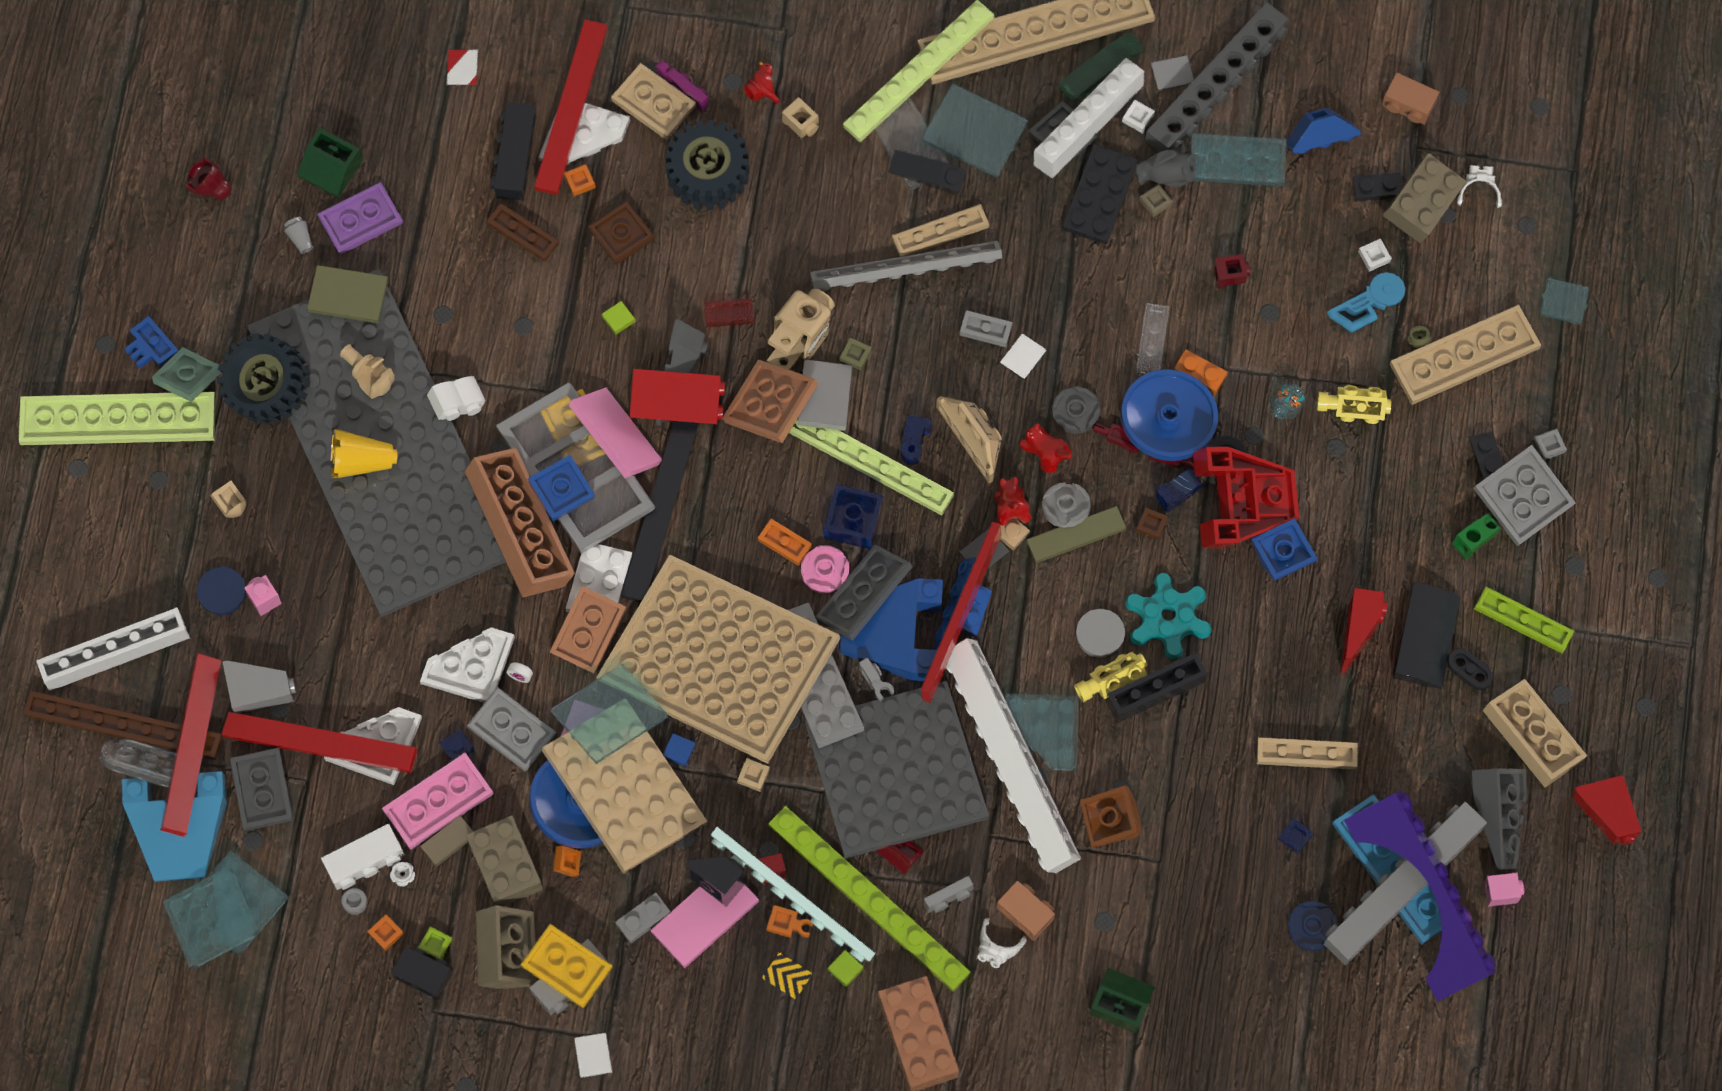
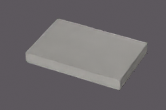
(830, 399)
(511, 729)

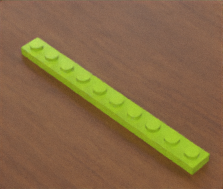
(869, 898)

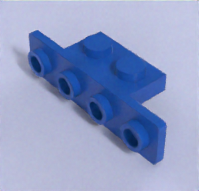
(978, 607)

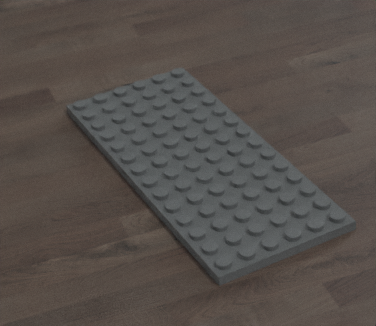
(408, 524)

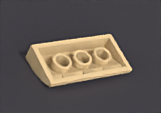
(1534, 733)

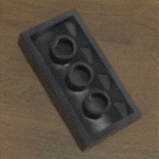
(1426, 635)

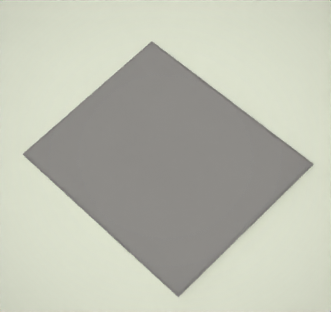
(1172, 72)

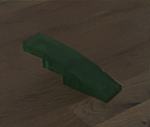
(1099, 66)

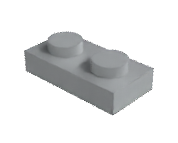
(986, 328)
(940, 899)
(642, 918)

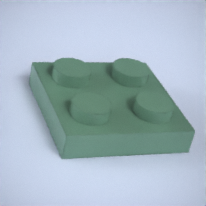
(186, 374)

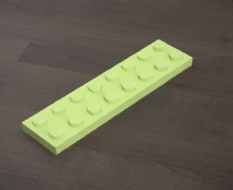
(116, 418)

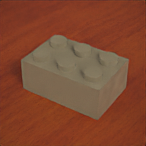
(1424, 198)
(504, 862)

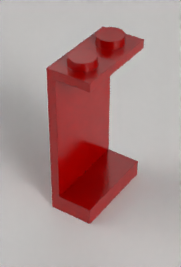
(676, 396)

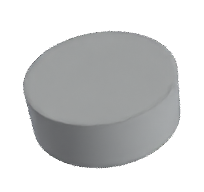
(354, 901)

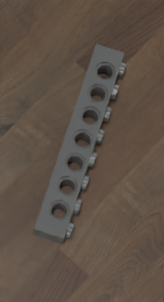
(1267, 20)

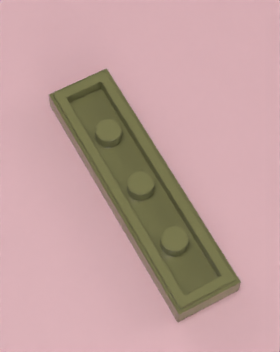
(1070, 538)

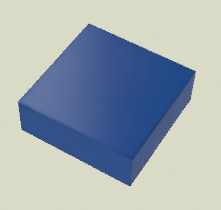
(679, 750)

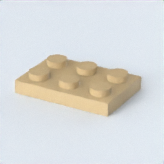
(653, 101)

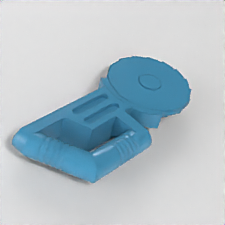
(1383, 291)

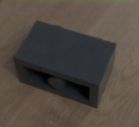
(422, 972)

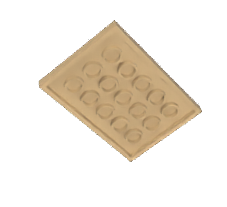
(627, 797)

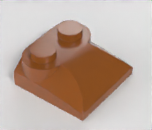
(1111, 816)

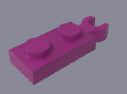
(683, 84)

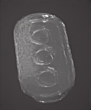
(138, 761)

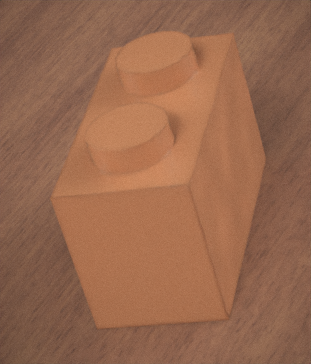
(1410, 99)
(1026, 910)

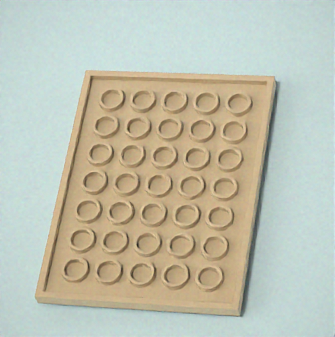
(722, 657)

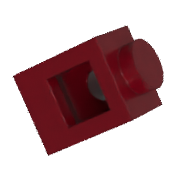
(1230, 263)

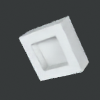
(1138, 116)
(1374, 255)

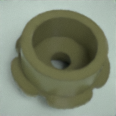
(1419, 337)

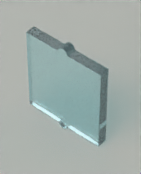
(1564, 301)

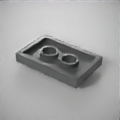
(261, 789)

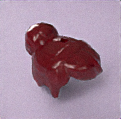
(207, 179)

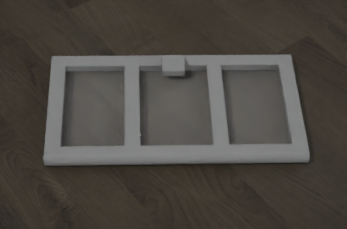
(551, 432)

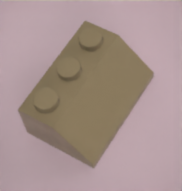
(502, 945)

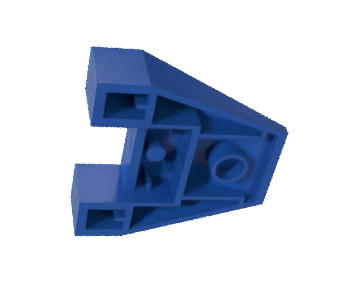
(890, 632)

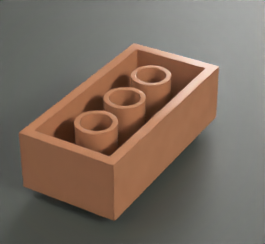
(918, 1034)

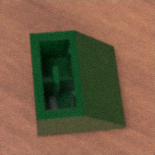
(329, 162)
(1122, 1000)

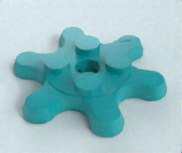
(1171, 631)

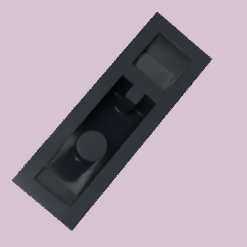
(927, 172)

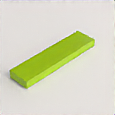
(1524, 620)

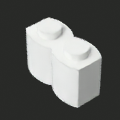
(456, 398)

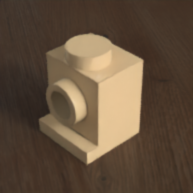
(798, 112)

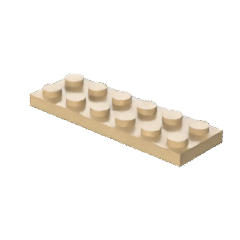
(1465, 354)

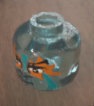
(1287, 401)

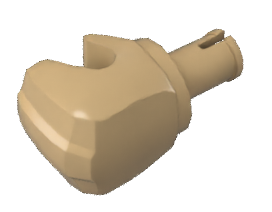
(369, 372)

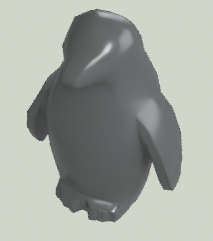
(1167, 168)

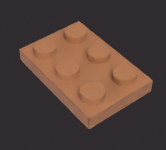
(588, 629)

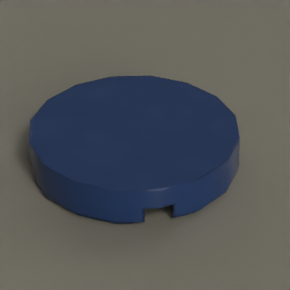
(221, 591)
(1309, 925)

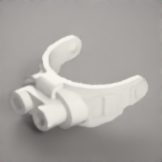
(1480, 175)
(993, 953)

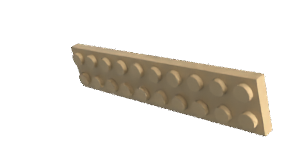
(1040, 31)

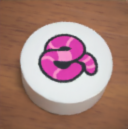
(519, 672)

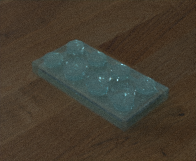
(1239, 159)

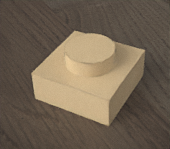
(1013, 533)
(753, 775)

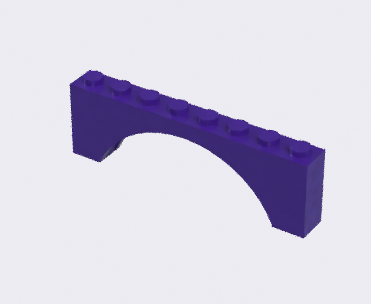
(1461, 951)

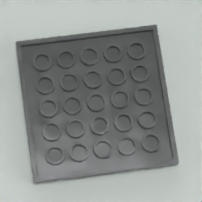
(900, 774)

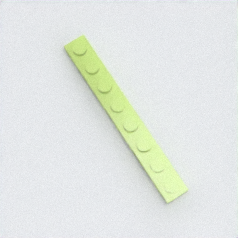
(918, 71)
(876, 466)

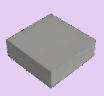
(1550, 444)

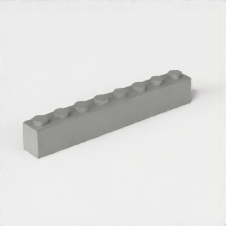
(1401, 886)

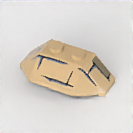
(973, 432)

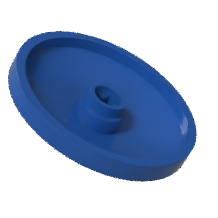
(1169, 415)
(558, 812)

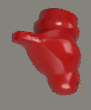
(761, 84)

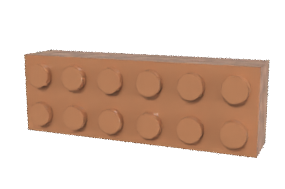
(519, 522)

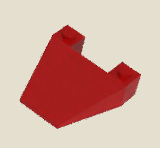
(1251, 494)

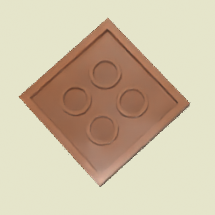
(770, 401)

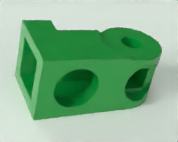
(1476, 535)

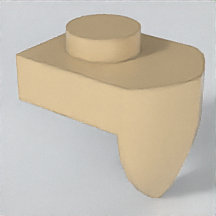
(229, 500)

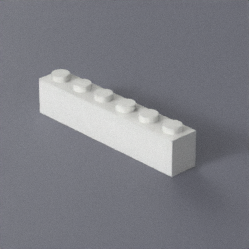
(1088, 118)
(113, 649)

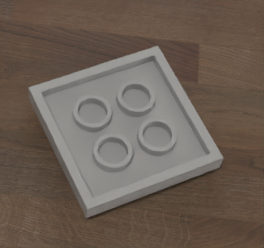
(1524, 495)

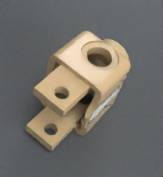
(800, 317)

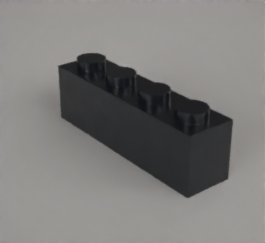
(515, 151)
(1156, 687)

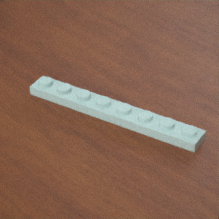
(800, 903)

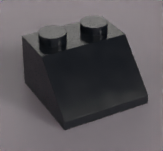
(717, 877)

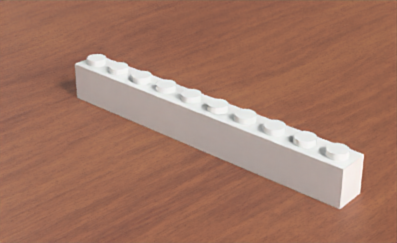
(1011, 757)

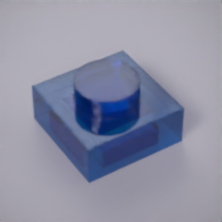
(456, 745)
(1295, 836)

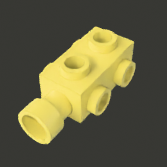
(1358, 406)
(1114, 676)

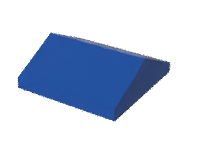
(1283, 550)

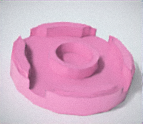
(824, 569)

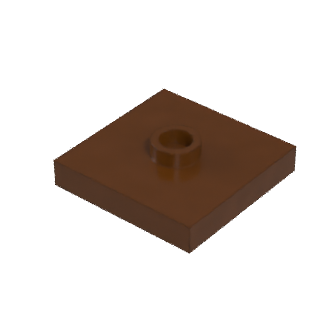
(621, 233)

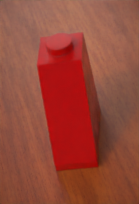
(1610, 808)

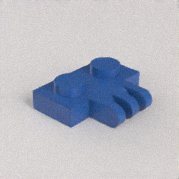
(150, 344)

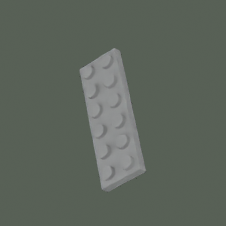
(828, 705)

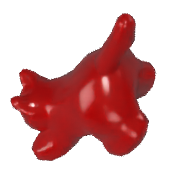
(1048, 449)
(1011, 502)

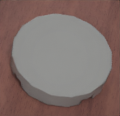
(1066, 505)
(1100, 633)

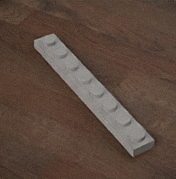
(899, 266)

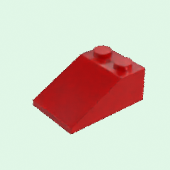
(1364, 614)

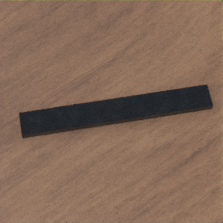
(657, 521)

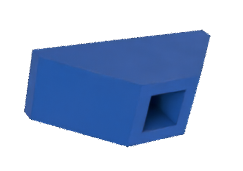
(1320, 130)

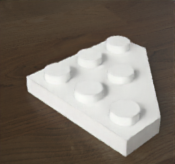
(595, 131)
(470, 666)
(394, 727)

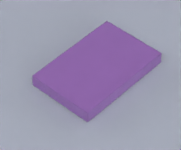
(360, 218)

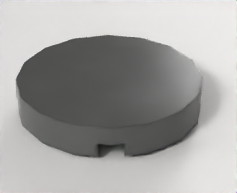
(1076, 410)

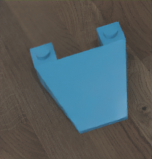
(168, 854)

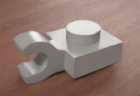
(872, 675)

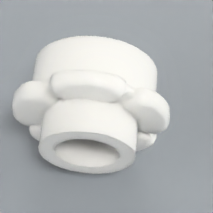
(402, 867)

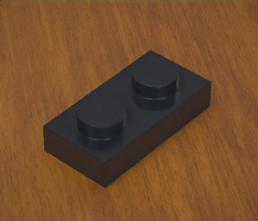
(1376, 186)
(1486, 453)

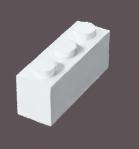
(363, 857)

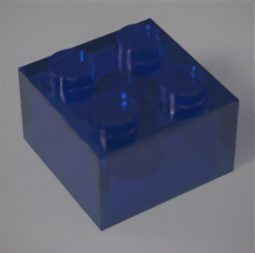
(853, 516)

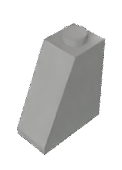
(257, 687)

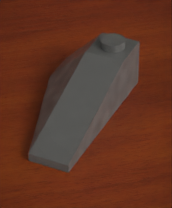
(686, 350)
(1499, 802)

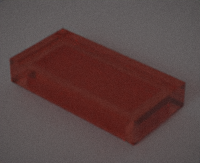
(729, 312)

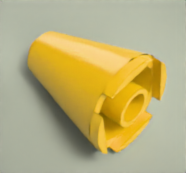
(359, 455)

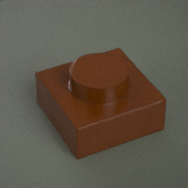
(1151, 523)

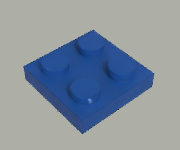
(561, 488)

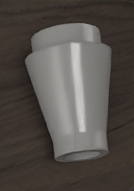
(298, 233)

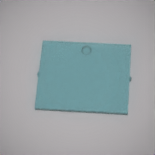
(974, 130)
(609, 713)

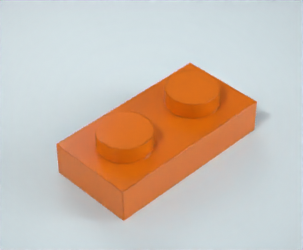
(1201, 369)
(784, 542)

